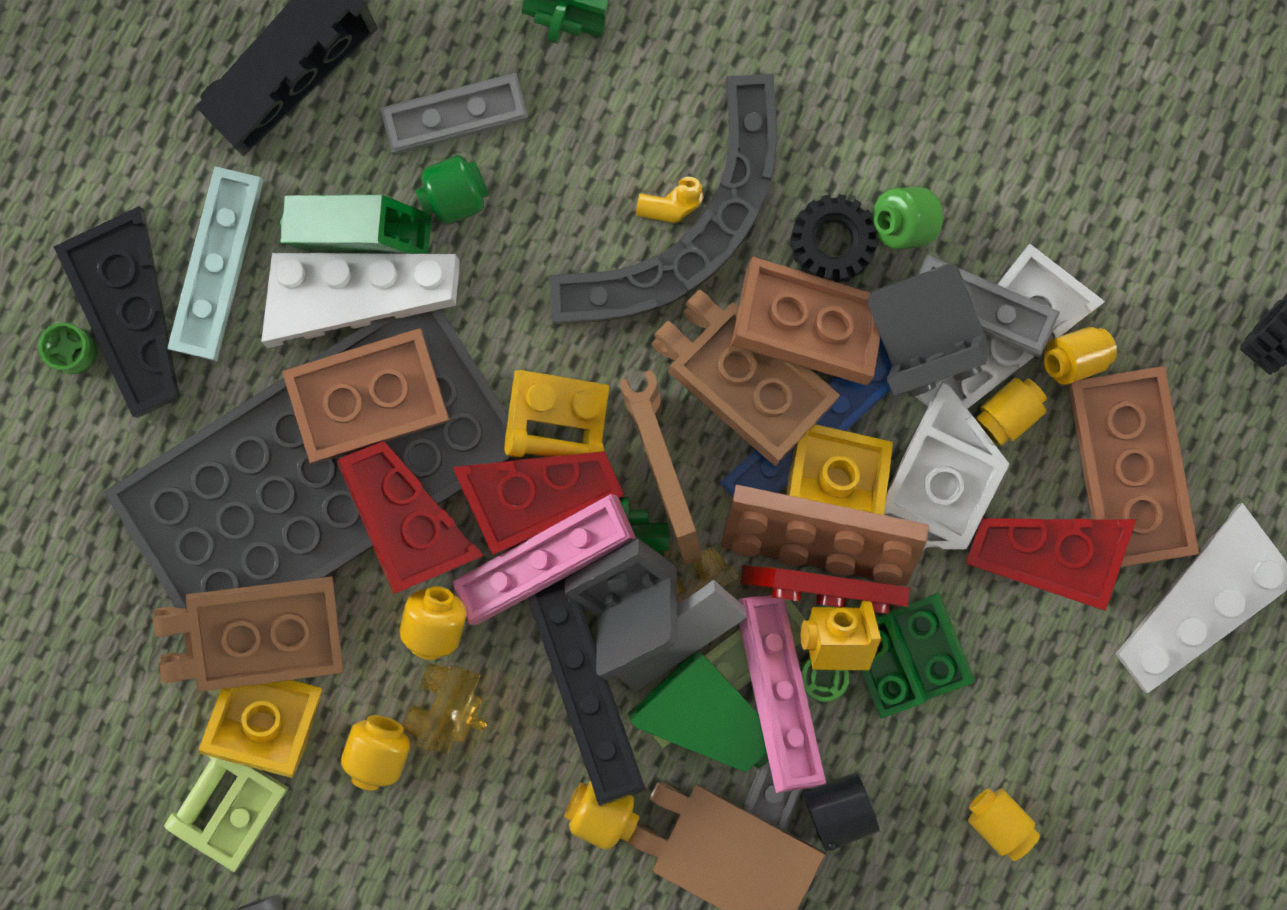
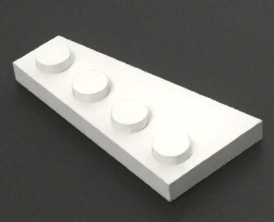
(1043, 282)
(352, 289)
(1218, 592)

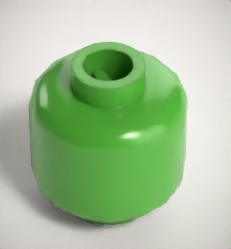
(907, 217)

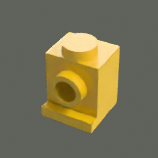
(841, 637)

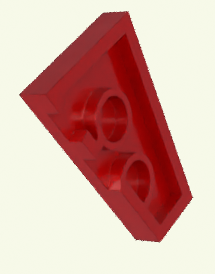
(401, 519)
(1055, 555)

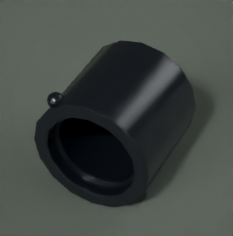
(841, 811)

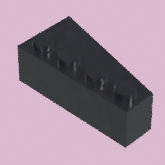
(284, 67)

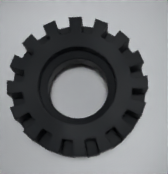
(839, 211)
(1268, 340)

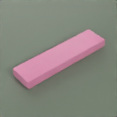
(544, 559)
(780, 695)

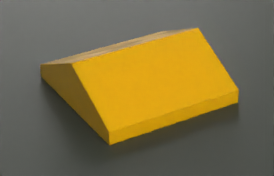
(841, 469)
(262, 725)

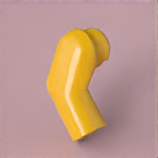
(675, 205)

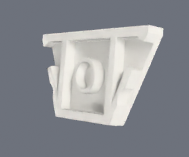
(946, 473)

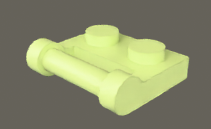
(237, 819)

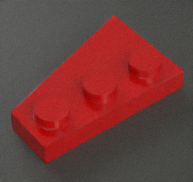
(533, 494)
(829, 589)

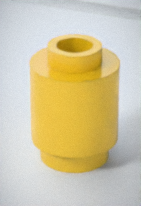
(1079, 354)
(1012, 411)
(1003, 823)

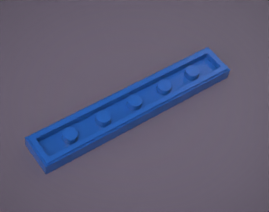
(851, 405)

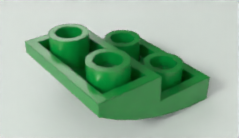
(916, 657)

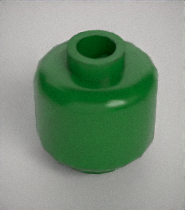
(452, 190)

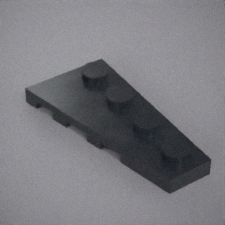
(122, 301)

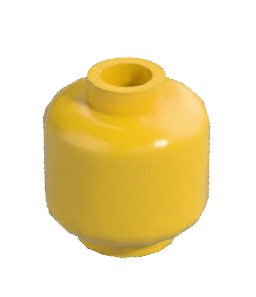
(432, 622)
(375, 752)
(598, 824)

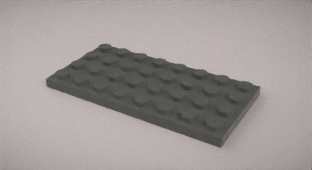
(251, 508)

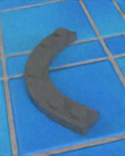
(708, 243)

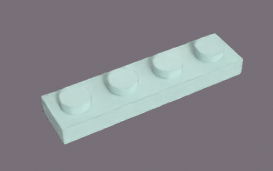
(215, 264)

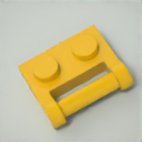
(557, 403)

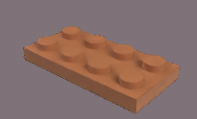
(1135, 461)
(823, 536)

